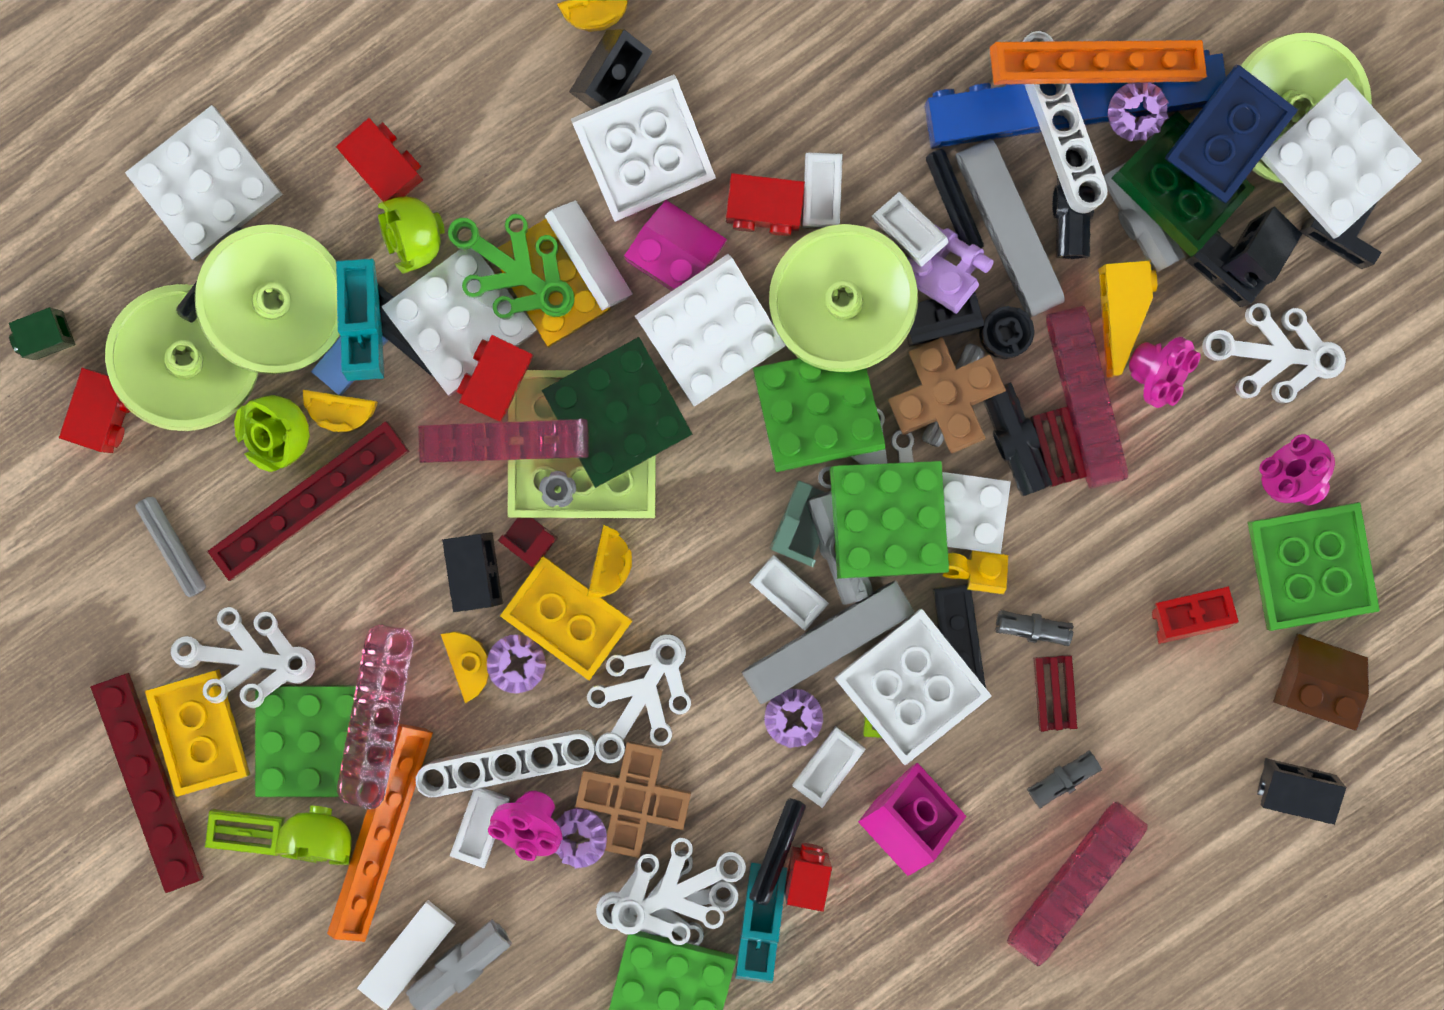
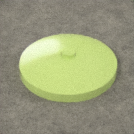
(1303, 72)
(843, 298)
(269, 299)
(169, 367)

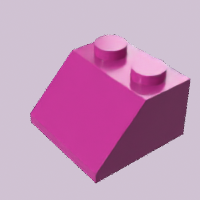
(674, 247)
(912, 820)

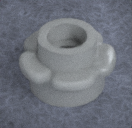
(567, 485)

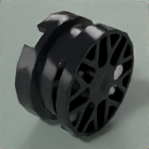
(1007, 332)

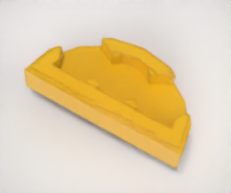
(593, 14)
(338, 412)
(611, 564)
(468, 663)

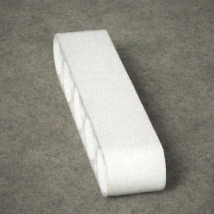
(1061, 141)
(492, 774)

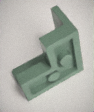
(796, 532)

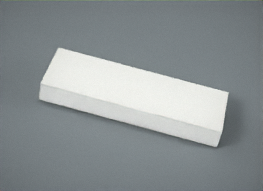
(588, 255)
(406, 955)

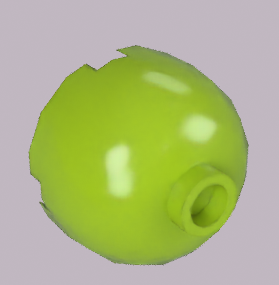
(410, 231)
(272, 431)
(315, 838)

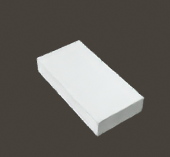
(822, 190)
(910, 229)
(789, 592)
(828, 767)
(473, 840)

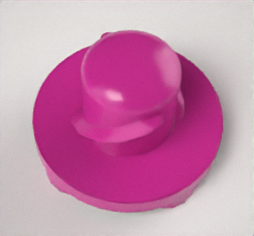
(1163, 369)
(1299, 471)
(527, 826)

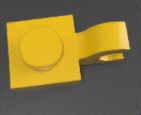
(983, 571)

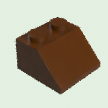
(1324, 682)

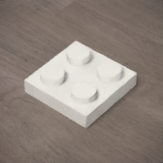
(975, 511)

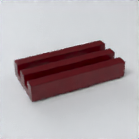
(1050, 416)
(1058, 724)

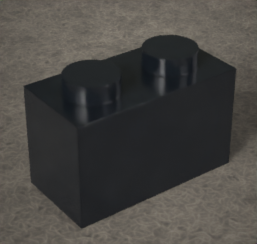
(610, 69)

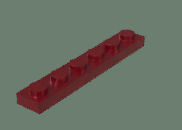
(308, 501)
(147, 782)

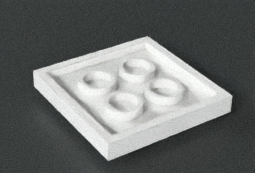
(643, 147)
(1340, 158)
(203, 183)
(449, 325)
(710, 330)
(912, 686)

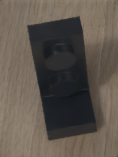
(1347, 244)

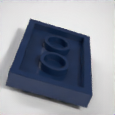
(1231, 133)

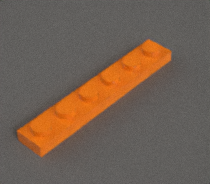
(1097, 62)
(379, 839)

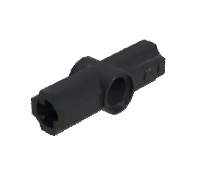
(1072, 227)
(1017, 441)

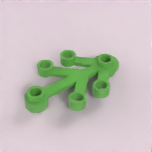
(517, 271)

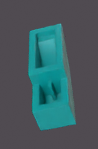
(359, 320)
(760, 932)

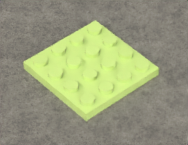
(622, 497)

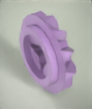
(1129, 97)
(499, 659)
(776, 720)
(590, 827)

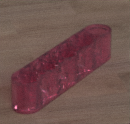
(1087, 396)
(503, 441)
(381, 734)
(1077, 883)

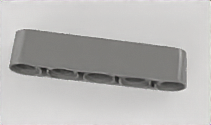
(1010, 227)
(828, 642)

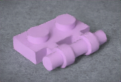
(951, 283)

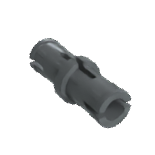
(1034, 628)
(1064, 779)

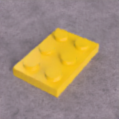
(585, 306)
(563, 620)
(196, 735)

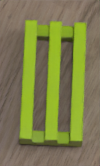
(212, 828)

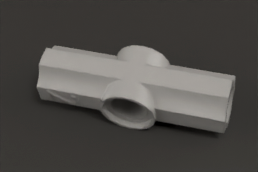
(1139, 226)
(821, 511)
(459, 967)

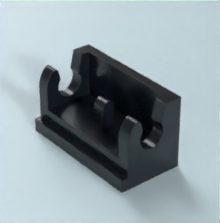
(1263, 248)
(1209, 263)
(937, 321)
(472, 572)
(1301, 791)

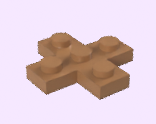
(947, 395)
(633, 799)

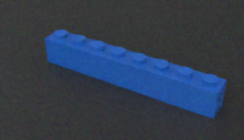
(1009, 112)

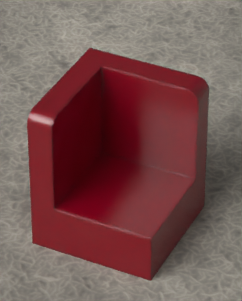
(528, 540)

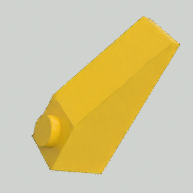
(1125, 300)

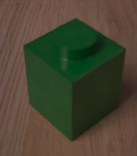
(40, 334)

